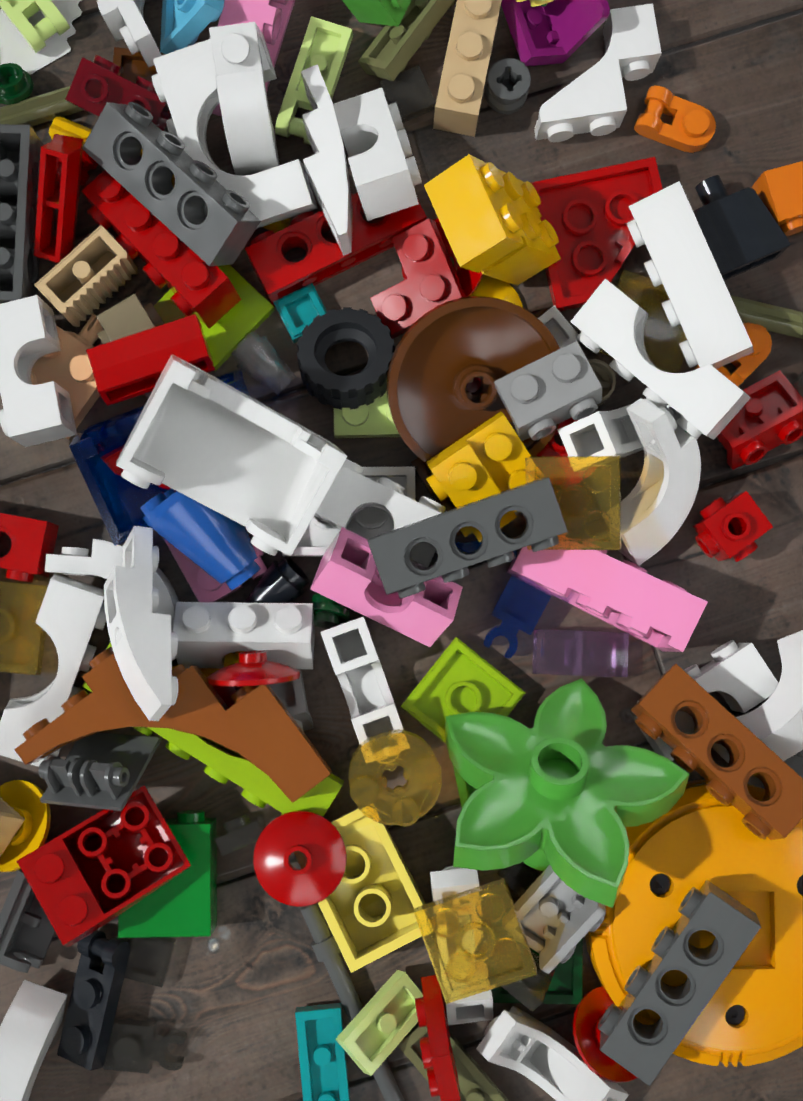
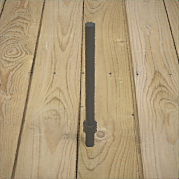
(327, 951)

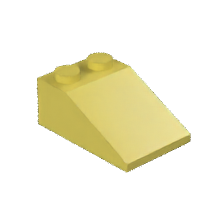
(376, 897)

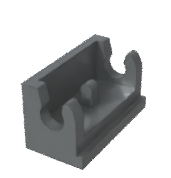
(23, 928)

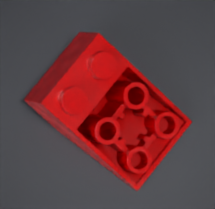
(103, 867)

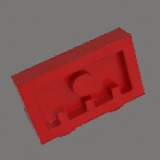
(764, 422)

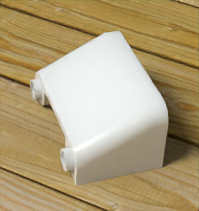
(231, 455)

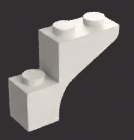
(597, 97)

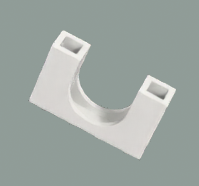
(190, 89)

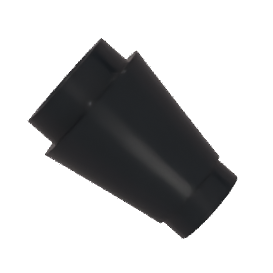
(280, 583)

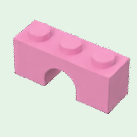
(352, 579)

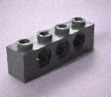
(117, 148)
(18, 211)
(534, 500)
(648, 1047)

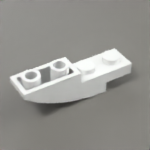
(136, 631)

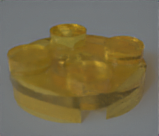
(386, 752)

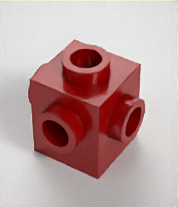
(731, 527)

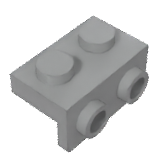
(550, 392)
(556, 918)

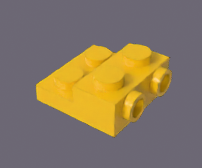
(480, 466)

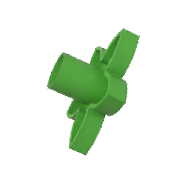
(556, 792)

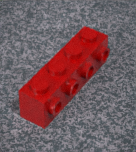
(168, 260)

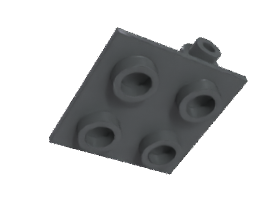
(98, 771)

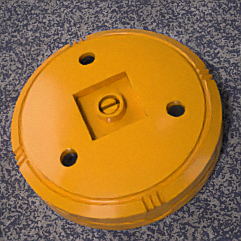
(760, 1002)

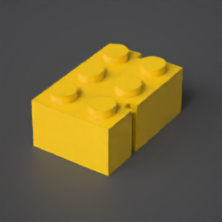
(492, 221)

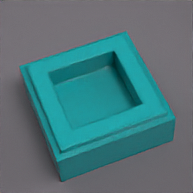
(299, 310)

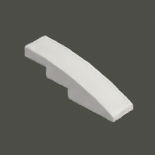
(328, 166)

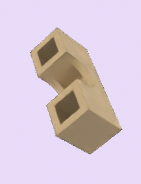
(466, 66)

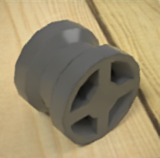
(499, 93)

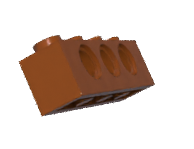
(749, 756)

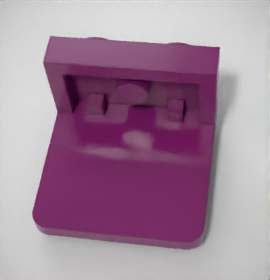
(552, 31)

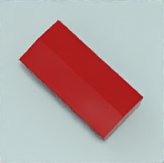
(63, 199)
(136, 361)

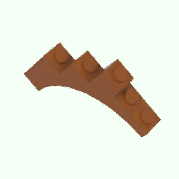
(254, 726)

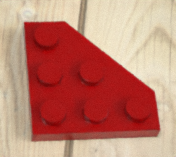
(591, 226)

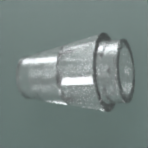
(262, 362)

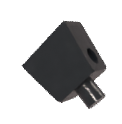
(737, 228)

